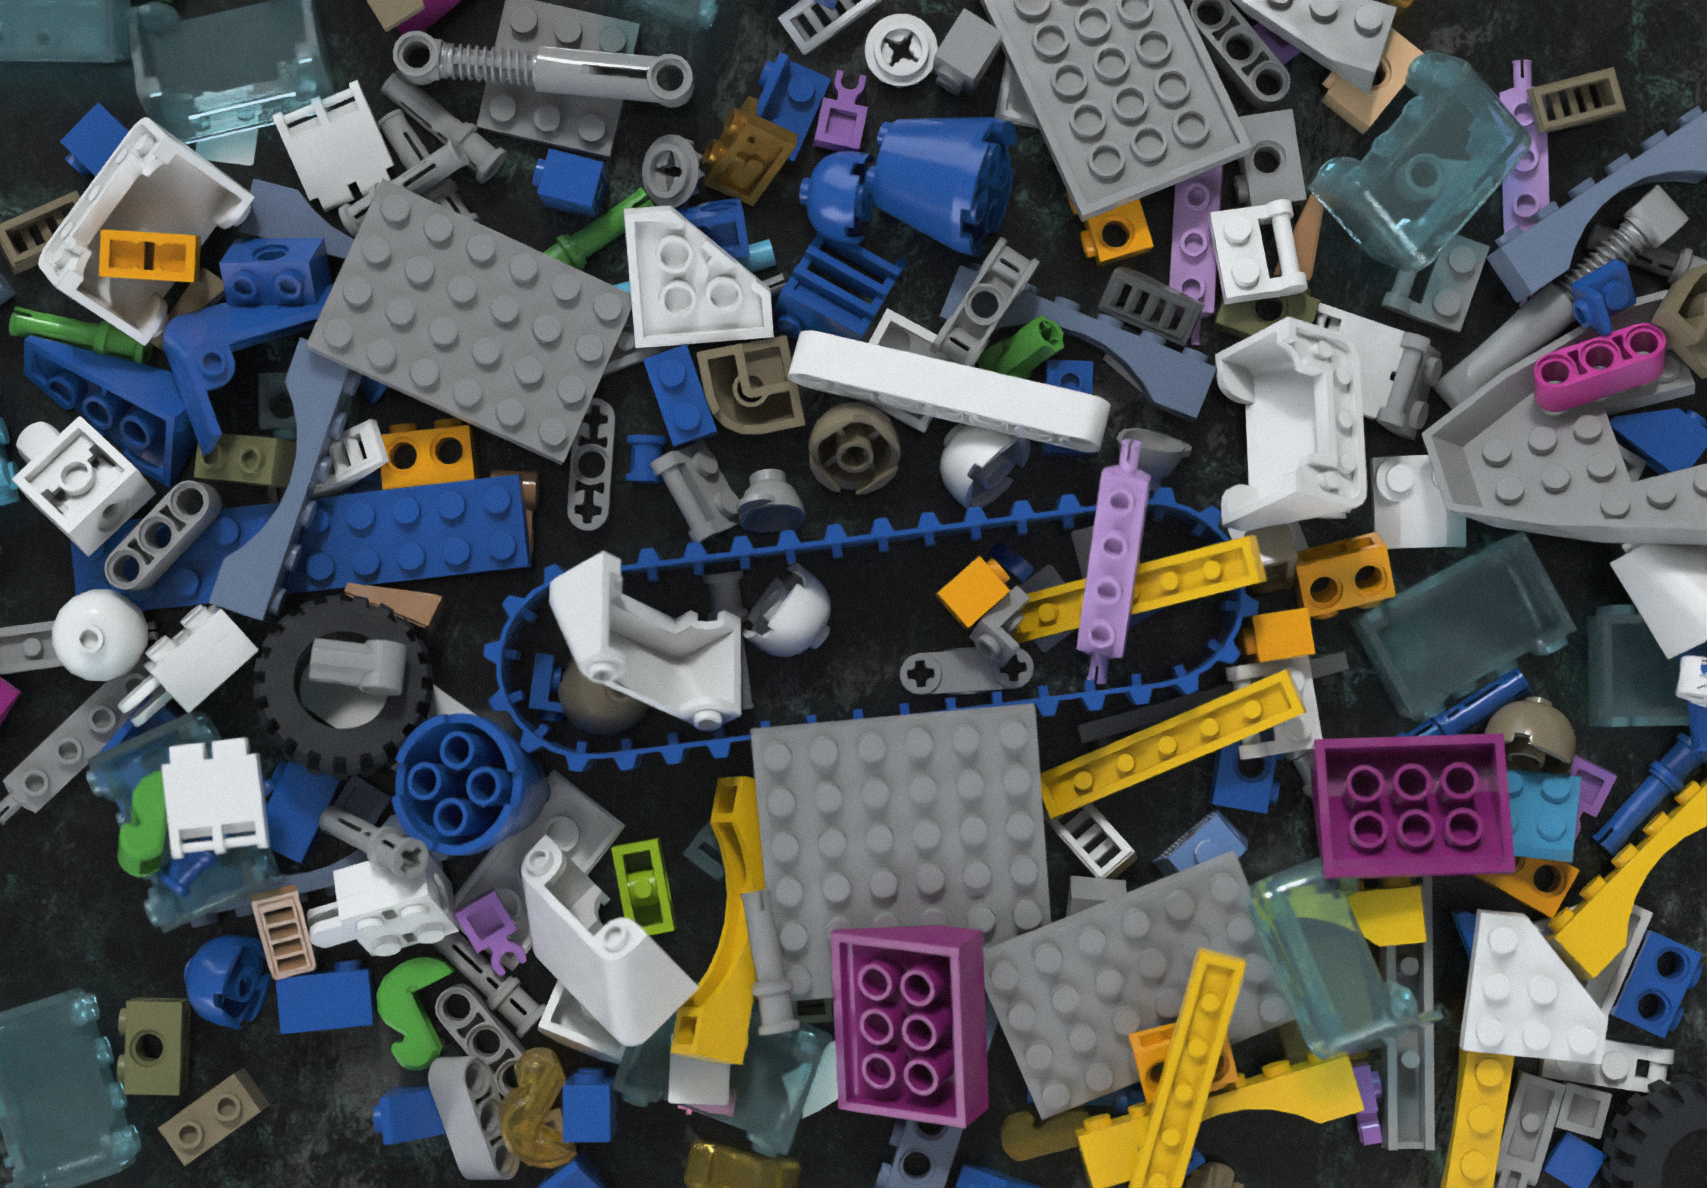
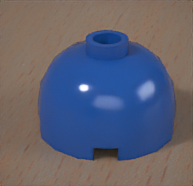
(838, 197)
(227, 980)

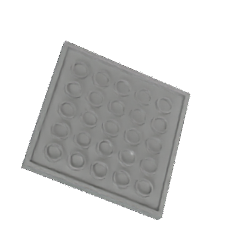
(900, 829)

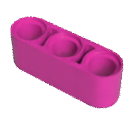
(1615, 352)

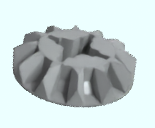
(667, 153)

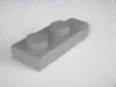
(1527, 1130)

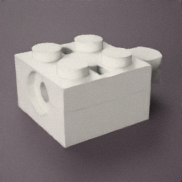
(79, 481)
(190, 662)
(385, 909)

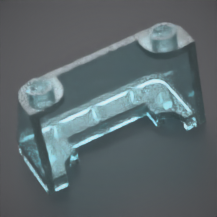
(227, 66)
(764, 1092)

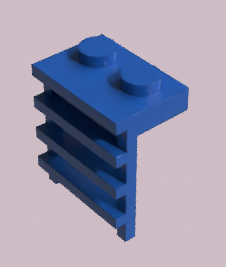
(820, 306)

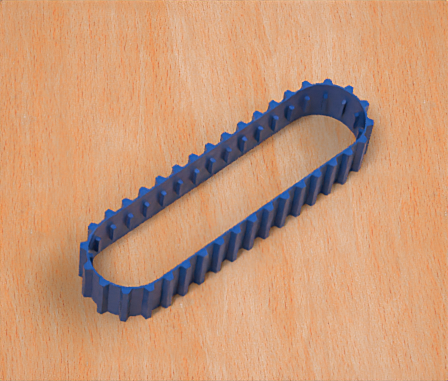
(1066, 508)

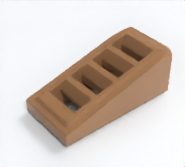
(1306, 237)
(418, 608)
(284, 933)

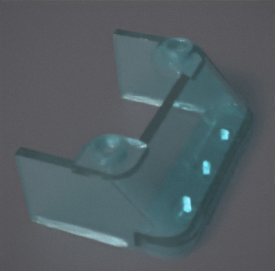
(1328, 964)

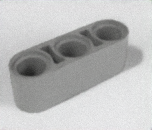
(1241, 72)
(142, 541)
(479, 1018)
(469, 1113)

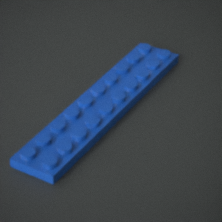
(350, 540)

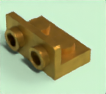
(747, 154)

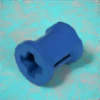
(643, 452)

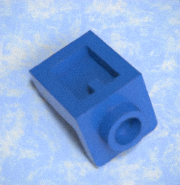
(1602, 296)
(545, 681)

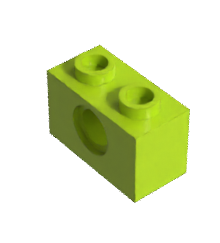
(644, 885)

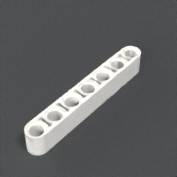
(949, 391)

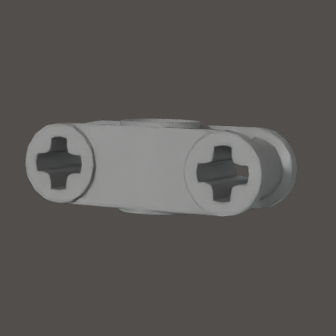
(994, 280)
(963, 672)

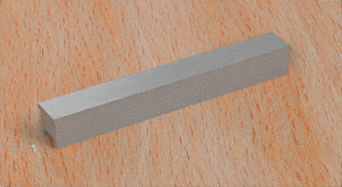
(1409, 1062)

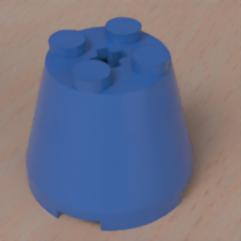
(945, 177)
(466, 785)

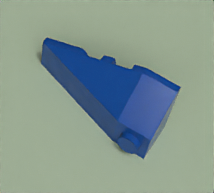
(121, 399)

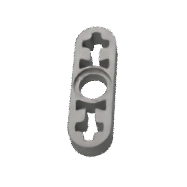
(599, 499)

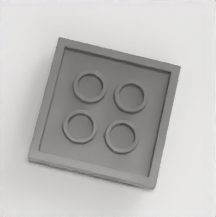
(556, 119)

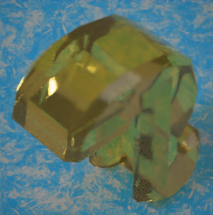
(526, 1106)
(1054, 1134)
(727, 1167)

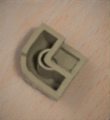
(1684, 319)
(751, 386)

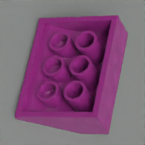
(1412, 806)
(911, 1022)

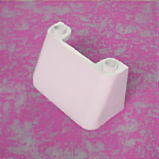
(144, 187)
(1300, 424)
(1668, 591)
(635, 649)
(607, 968)

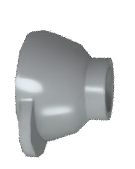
(1158, 452)
(770, 504)

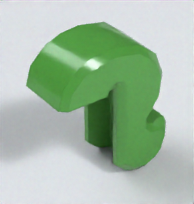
(144, 837)
(405, 1013)

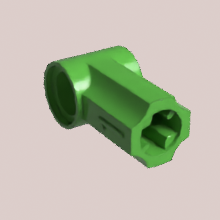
(1024, 350)

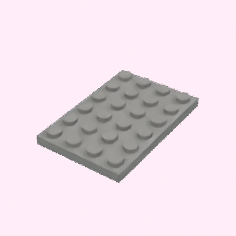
(1119, 94)
(471, 322)
(1121, 969)

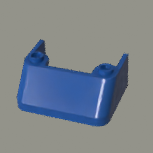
(202, 347)

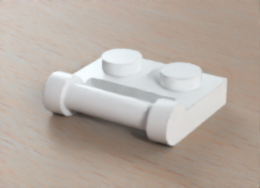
(1242, 255)
(1290, 735)

